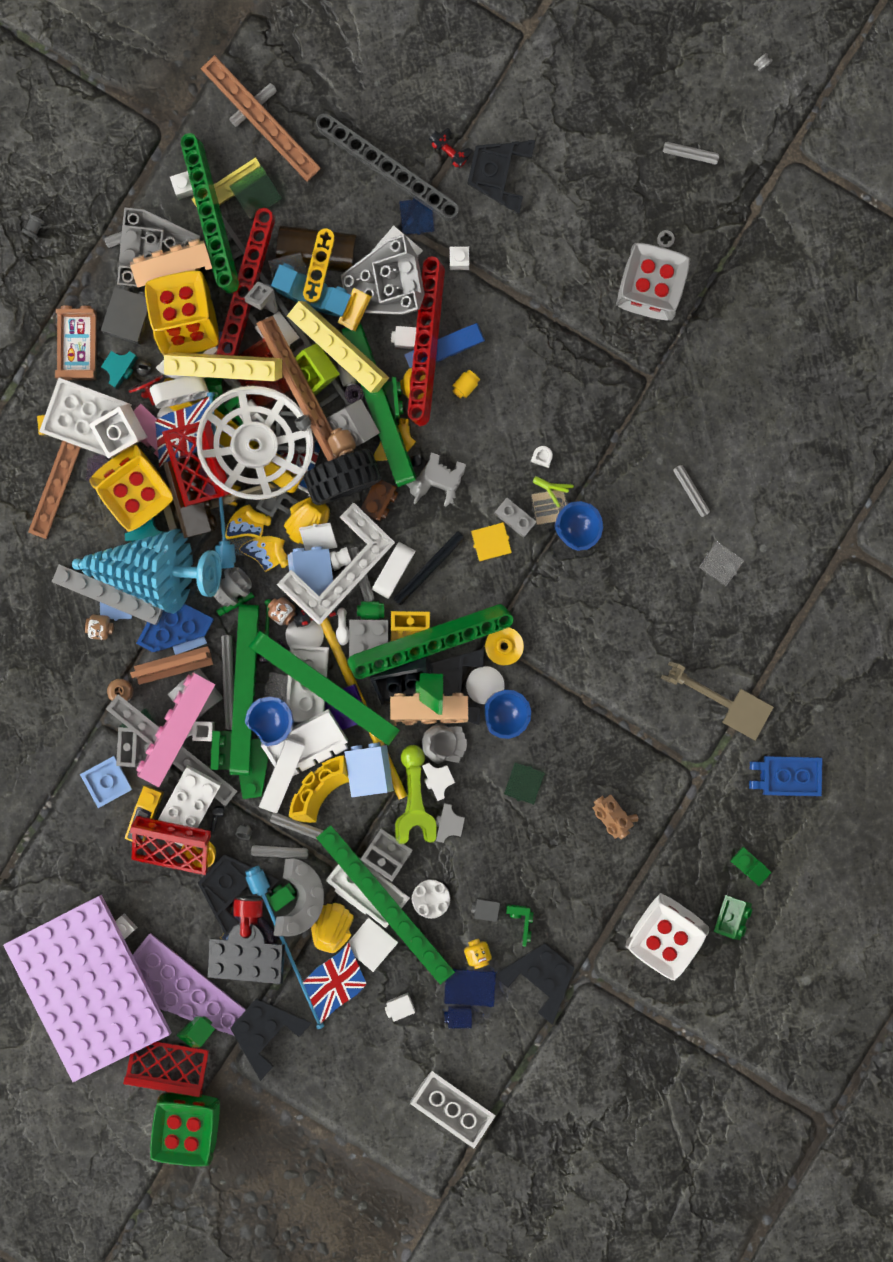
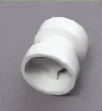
(340, 558)

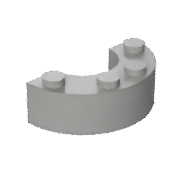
(309, 899)

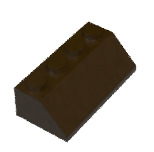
(194, 518)

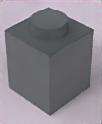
(485, 909)

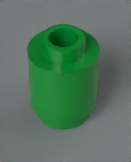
(370, 610)

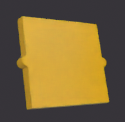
(491, 542)

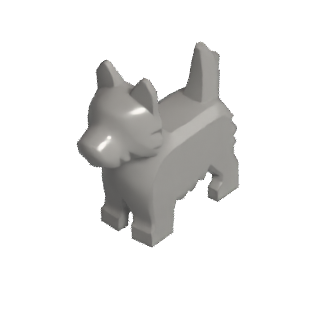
(437, 476)

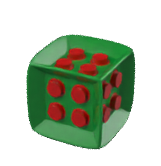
(184, 1129)

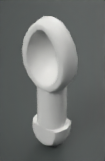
(342, 631)

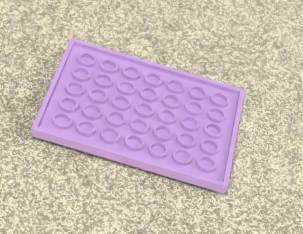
(87, 988)

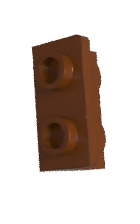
(378, 500)

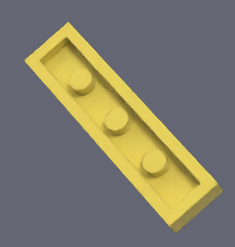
(222, 187)

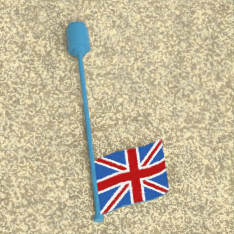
(181, 418)
(329, 983)

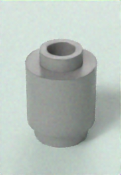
(345, 377)

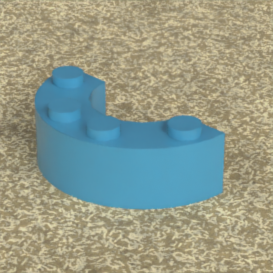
(291, 285)

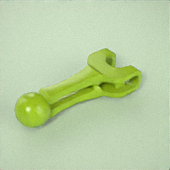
(413, 758)

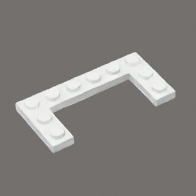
(321, 606)

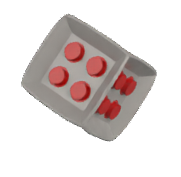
(653, 281)

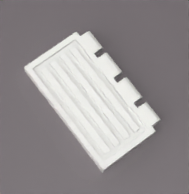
(320, 736)

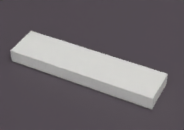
(281, 775)

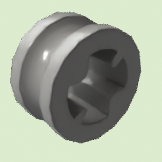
(763, 62)
(661, 235)

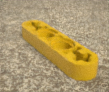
(316, 265)

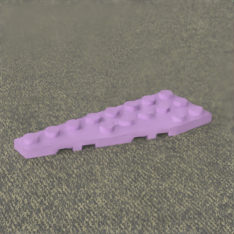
(182, 988)

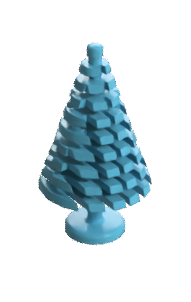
(155, 569)

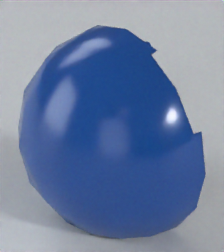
(579, 525)
(507, 713)
(270, 720)

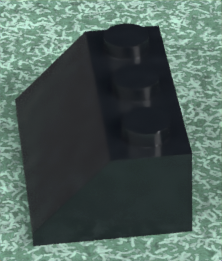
(400, 679)

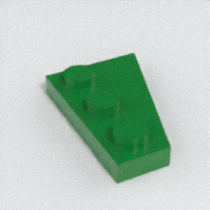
(253, 785)

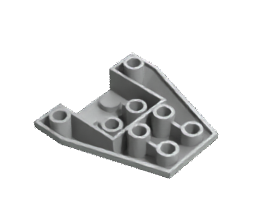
(145, 234)
(389, 276)

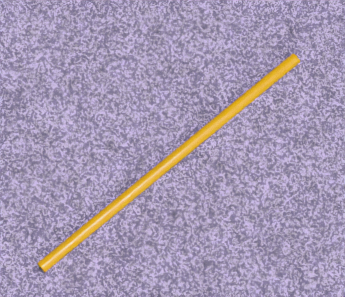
(350, 680)

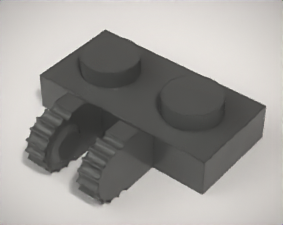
(271, 505)

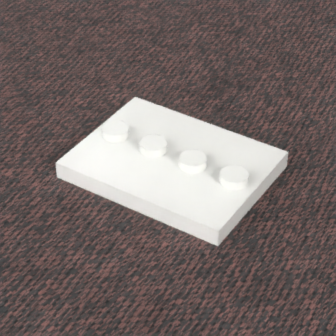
(73, 410)

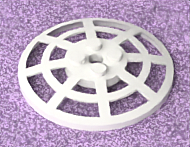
(254, 432)

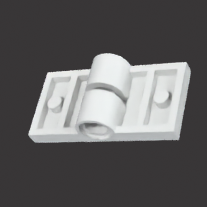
(190, 799)

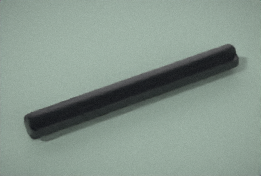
(429, 567)

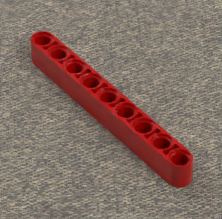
(247, 264)
(430, 348)

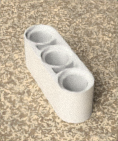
(178, 391)
(393, 570)

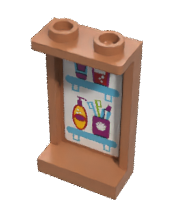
(76, 343)

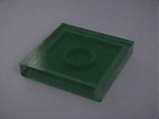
(255, 191)

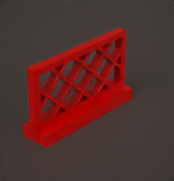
(207, 443)
(170, 834)
(167, 1084)

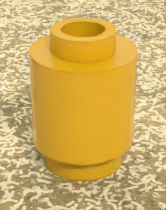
(465, 384)

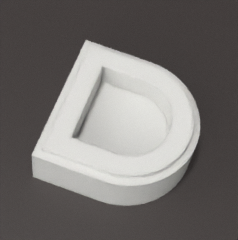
(542, 456)

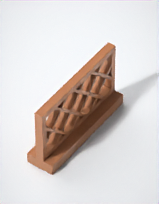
(172, 665)

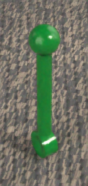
(267, 601)

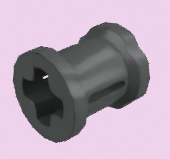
(33, 226)

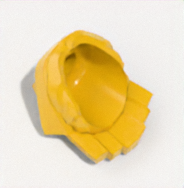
(305, 514)
(332, 928)

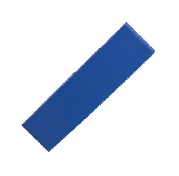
(453, 343)

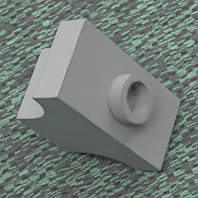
(448, 823)

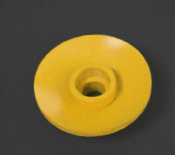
(507, 656)

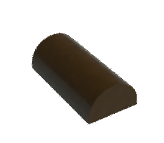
(302, 240)

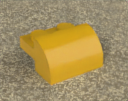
(408, 623)

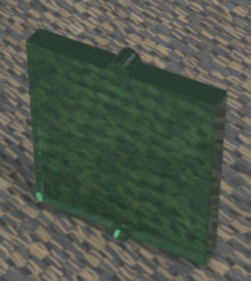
(524, 783)

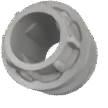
(233, 585)

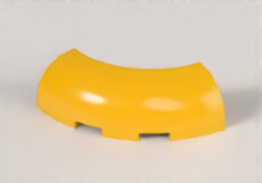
(316, 788)

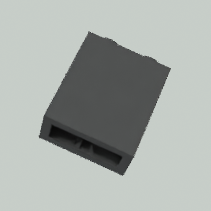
(126, 315)

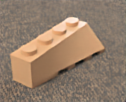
(170, 262)
(410, 710)

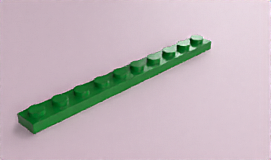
(385, 904)

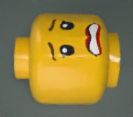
(477, 953)

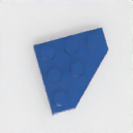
(175, 629)

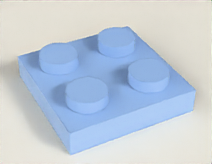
(106, 782)

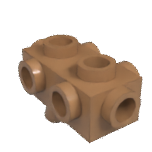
(613, 816)

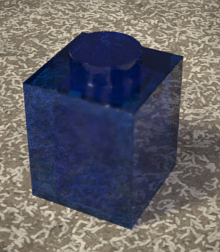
(458, 1017)

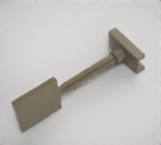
(172, 516)
(745, 713)

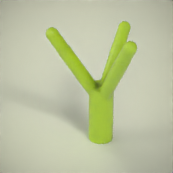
(548, 486)

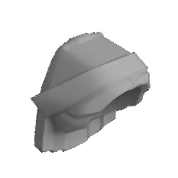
(444, 743)

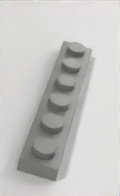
(106, 594)

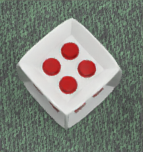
(667, 937)

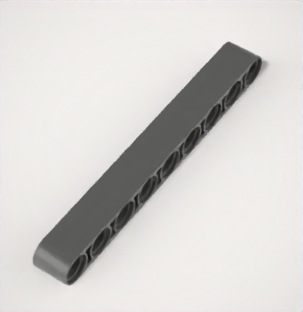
(382, 159)

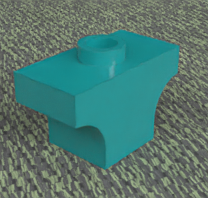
(119, 367)
(144, 531)

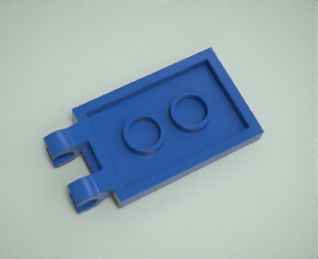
(789, 776)

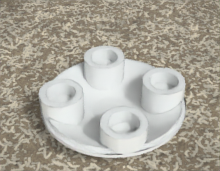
(306, 636)
(483, 683)
(431, 899)

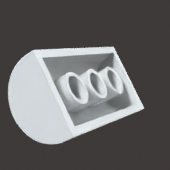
(452, 1109)

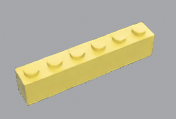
(338, 346)
(223, 366)

